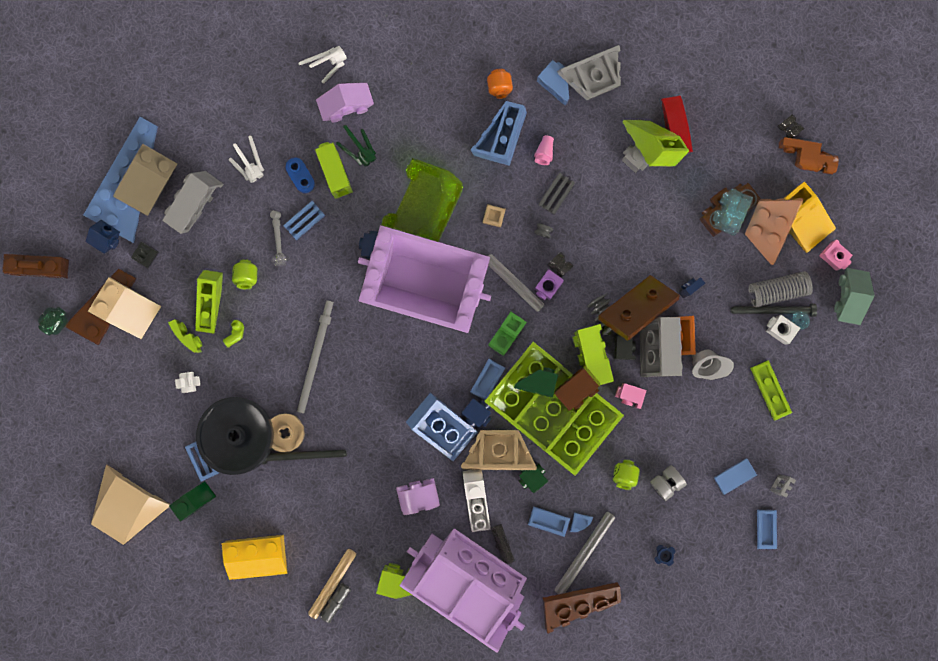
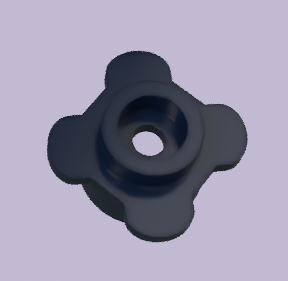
(664, 550)

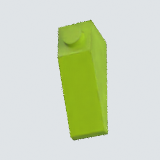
(208, 300)

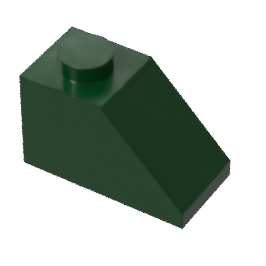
(540, 382)
(192, 501)

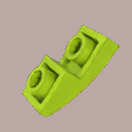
(190, 341)

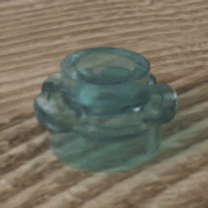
(804, 322)

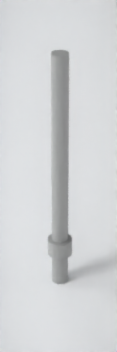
(324, 320)

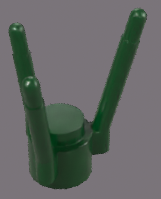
(365, 155)

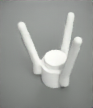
(335, 55)
(251, 170)

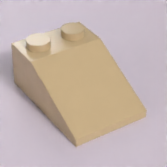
(124, 308)

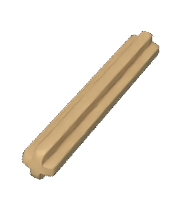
(332, 584)

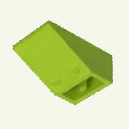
(656, 143)
(390, 582)

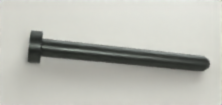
(811, 309)
(305, 455)

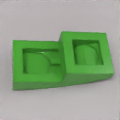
(507, 333)

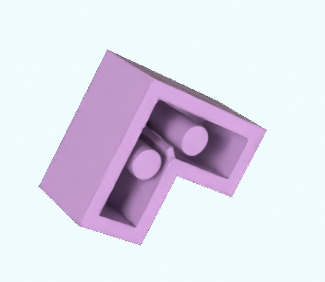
(344, 100)

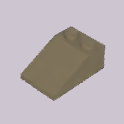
(145, 179)

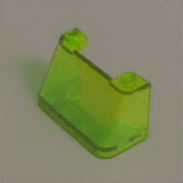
(426, 202)

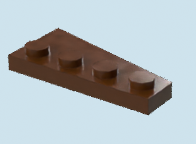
(88, 324)
(569, 606)

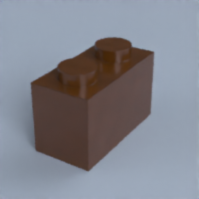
(577, 388)

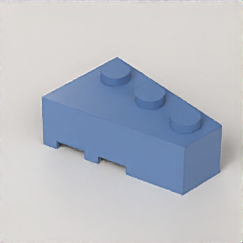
(502, 135)

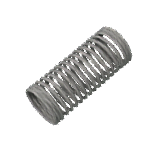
(800, 276)

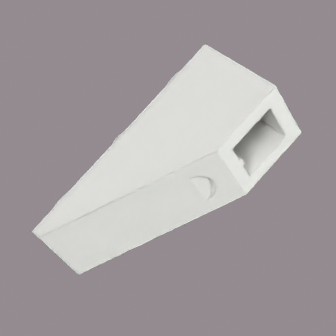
(476, 500)

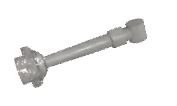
(279, 259)

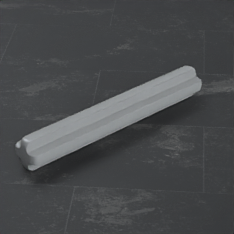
(514, 283)

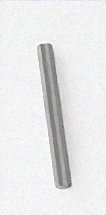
(584, 553)

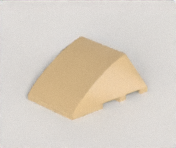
(124, 507)

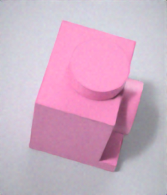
(830, 256)
(630, 395)

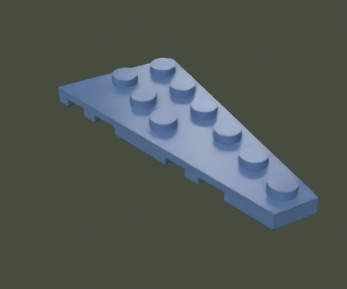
(103, 204)

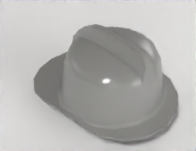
(710, 365)

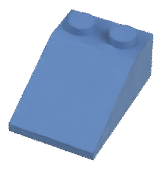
(441, 427)

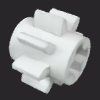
(187, 382)

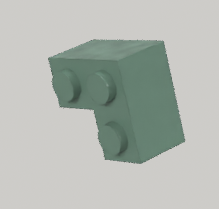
(855, 296)

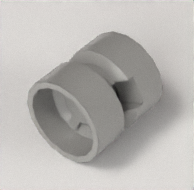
(663, 487)

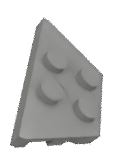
(594, 74)

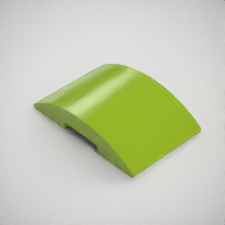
(561, 433)

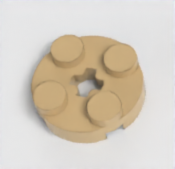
(296, 432)

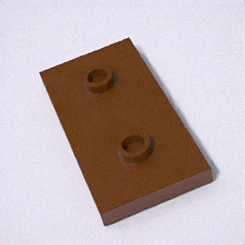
(638, 307)

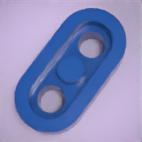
(299, 175)

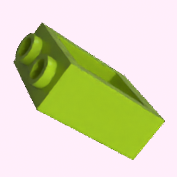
(333, 170)

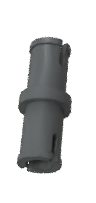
(335, 603)

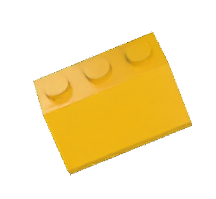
(254, 557)

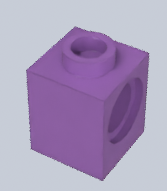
(548, 277)

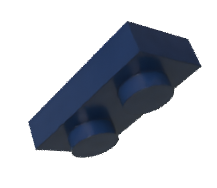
(691, 286)

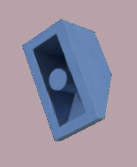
(554, 82)

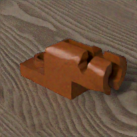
(809, 155)

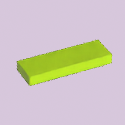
(771, 390)

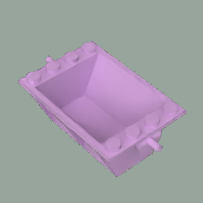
(424, 279)
(467, 587)

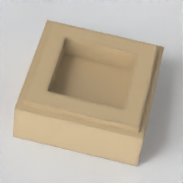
(494, 215)

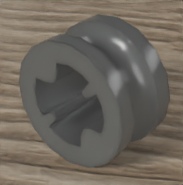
(543, 230)

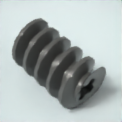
(600, 305)

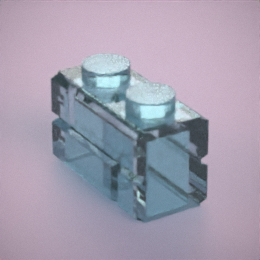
(732, 212)

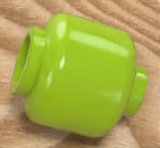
(244, 274)
(626, 475)

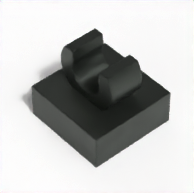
(144, 255)

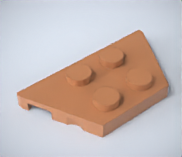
(771, 225)

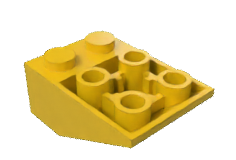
(811, 221)

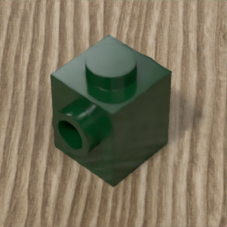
(533, 478)

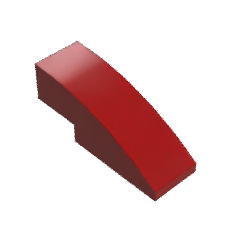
(676, 119)

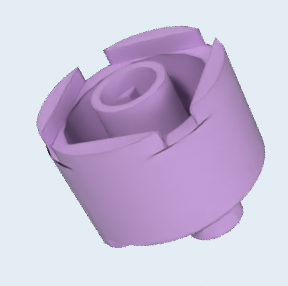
(418, 496)

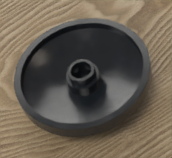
(217, 436)

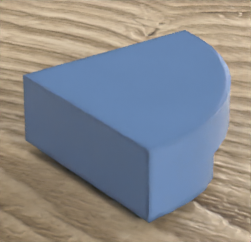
(580, 522)

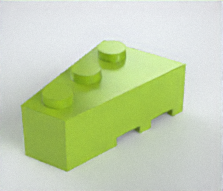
(593, 353)

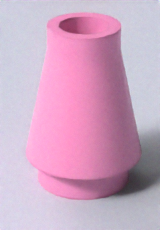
(545, 151)

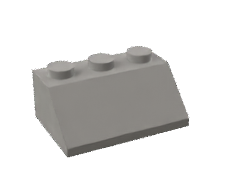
(661, 348)

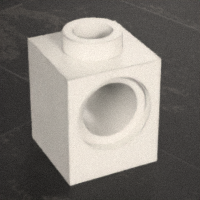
(790, 329)

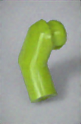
(236, 335)

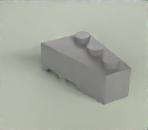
(191, 200)

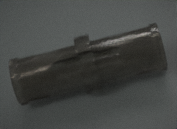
(502, 544)

